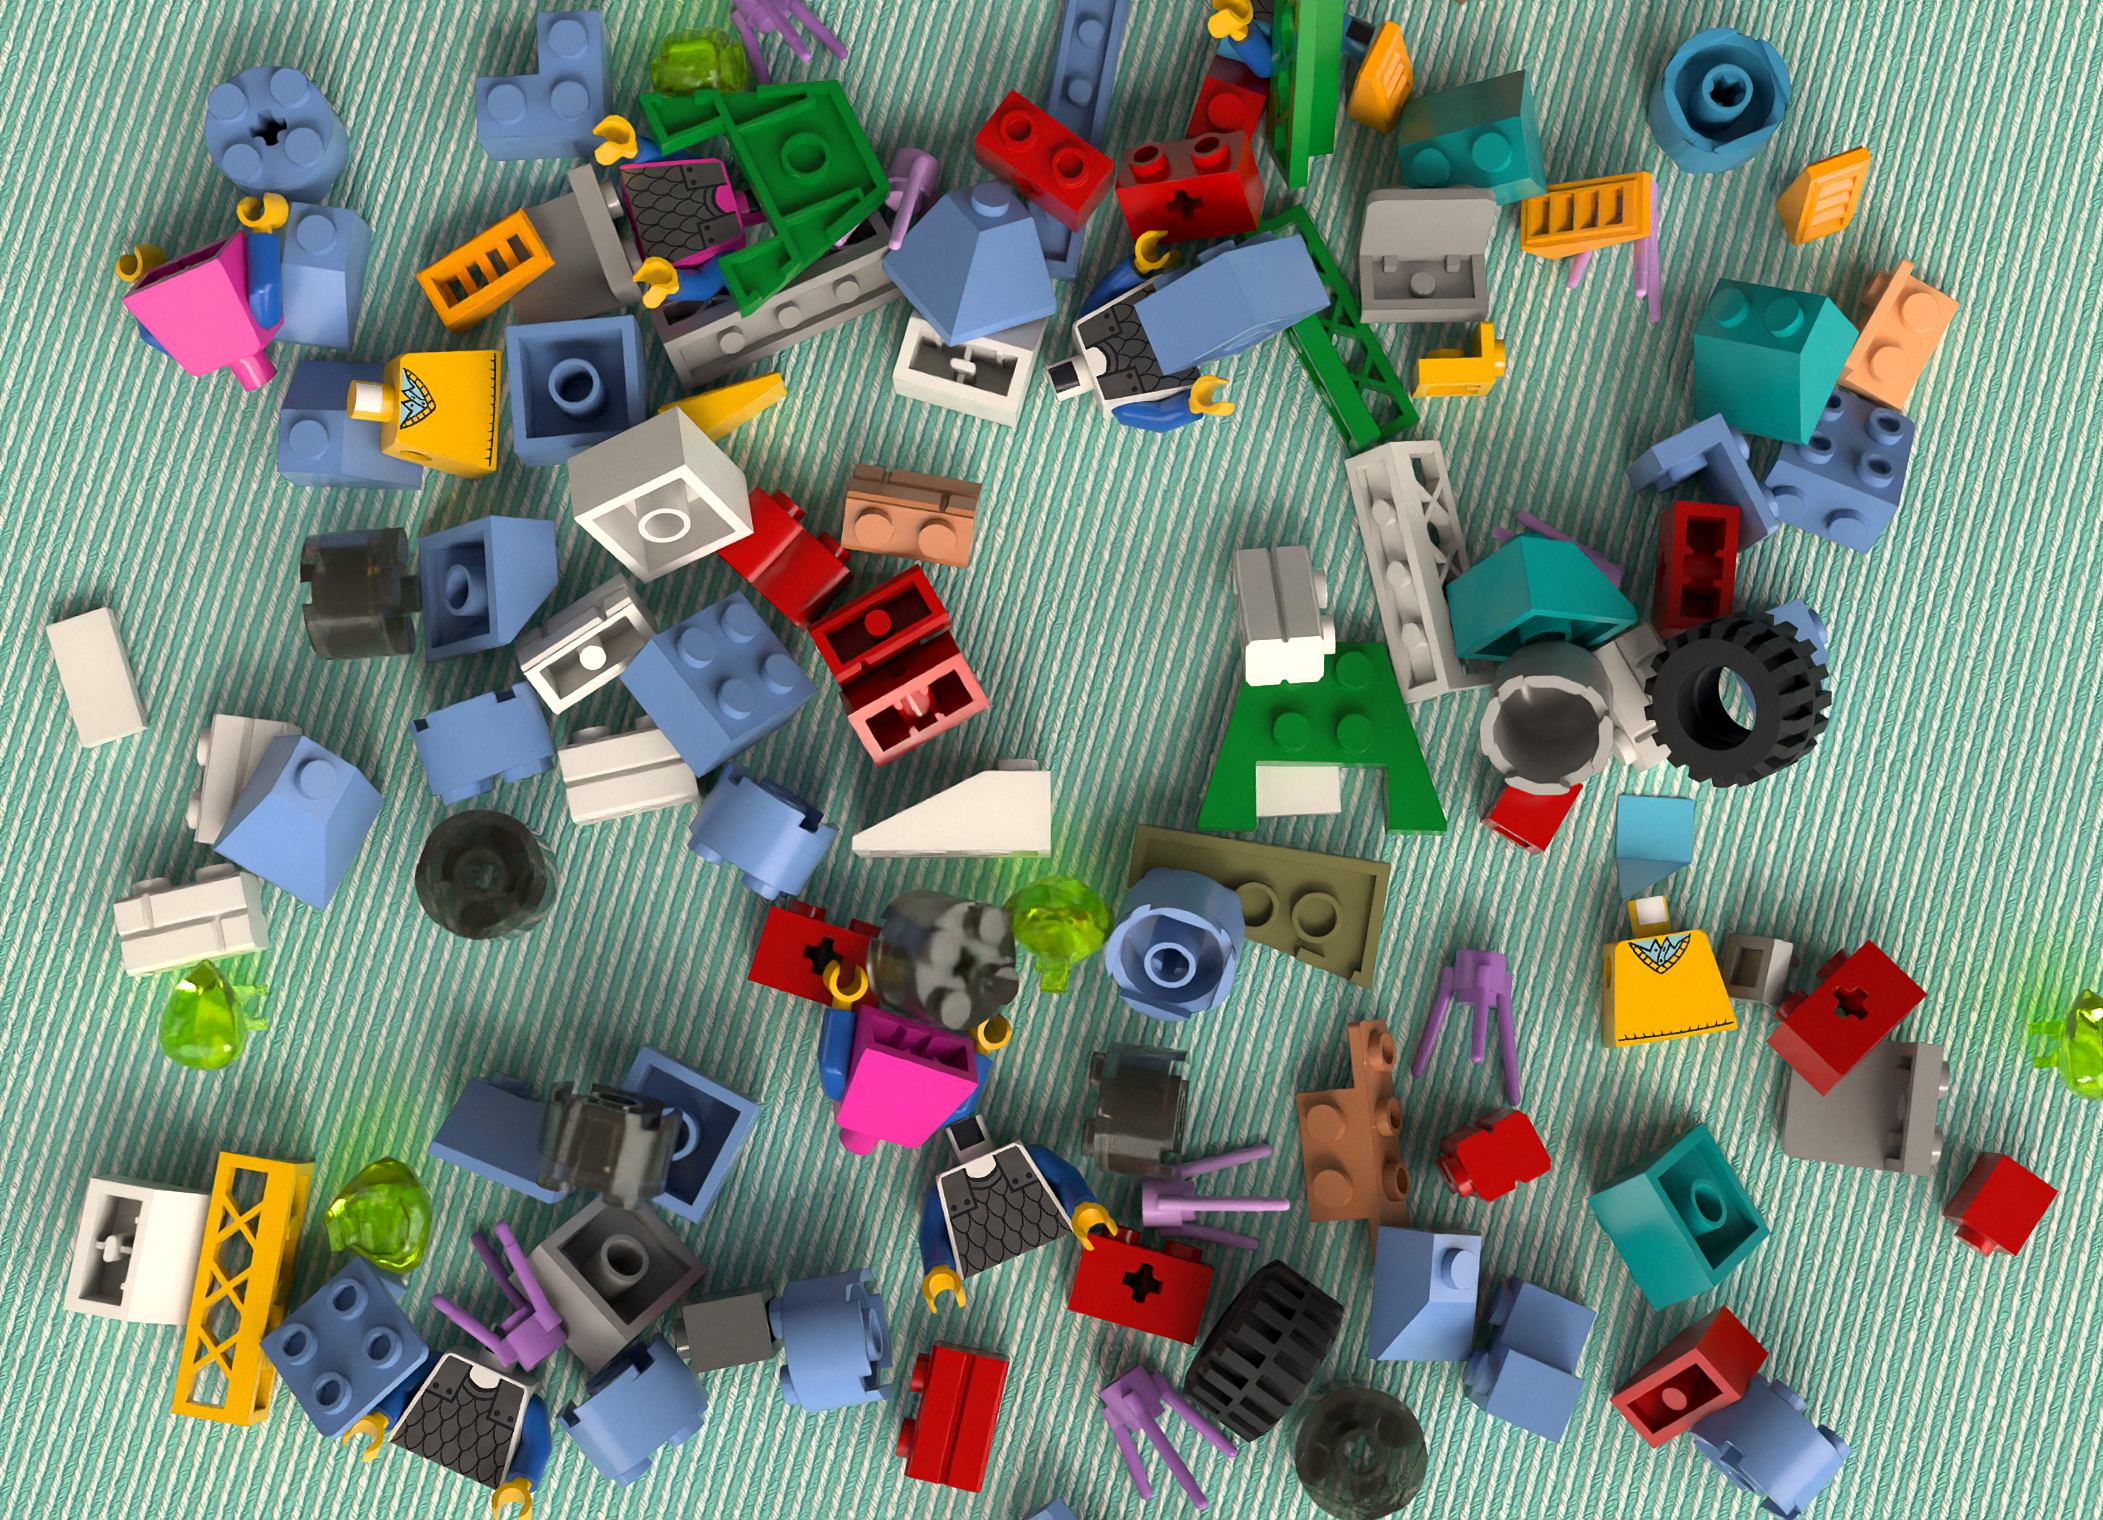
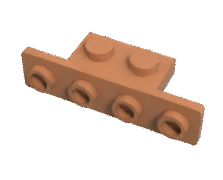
(1354, 1139)

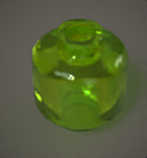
(698, 61)

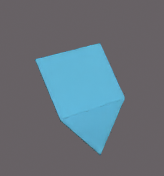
(1651, 840)

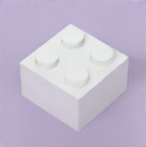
(659, 495)

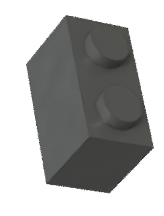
(727, 1328)

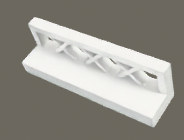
(1410, 568)

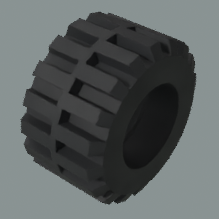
(1782, 683)
(1263, 1351)

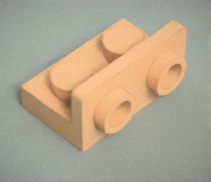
(1895, 336)

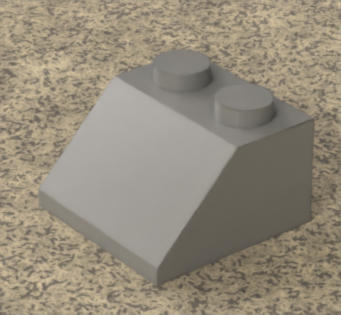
(611, 1277)

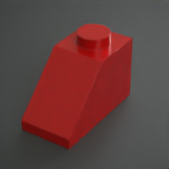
(1229, 100)
(1691, 1377)

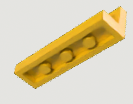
(267, 1290)

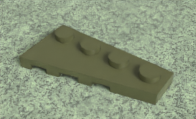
(1292, 898)

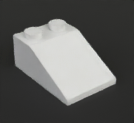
(982, 817)

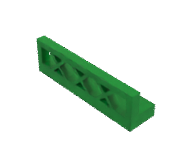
(1303, 84)
(1322, 363)

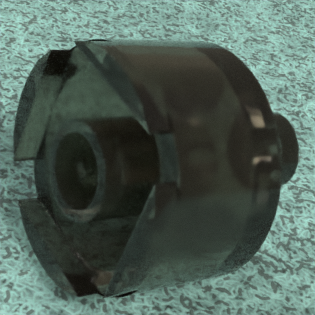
(360, 594)
(453, 864)
(943, 959)
(1137, 1111)
(606, 1144)
(1370, 1485)

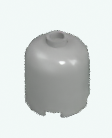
(1548, 717)

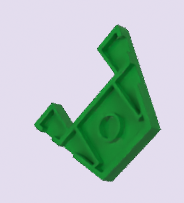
(800, 161)
(1340, 721)

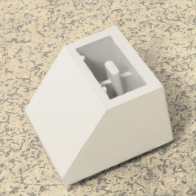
(974, 377)
(140, 1251)

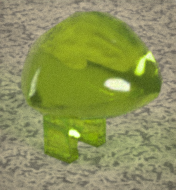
(1059, 924)
(205, 1019)
(2080, 1046)
(383, 1216)

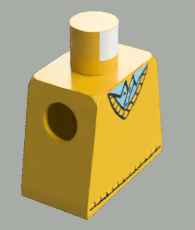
(436, 409)
(1661, 982)

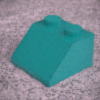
(1476, 138)
(1768, 358)
(1533, 594)
(1679, 1218)

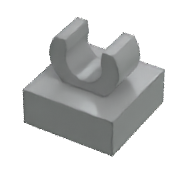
(1757, 969)

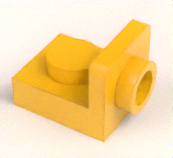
(1452, 375)

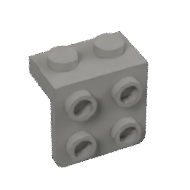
(589, 253)
(1424, 254)
(1875, 1115)

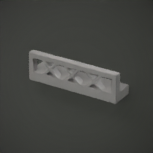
(824, 295)

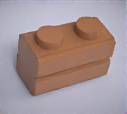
(911, 515)

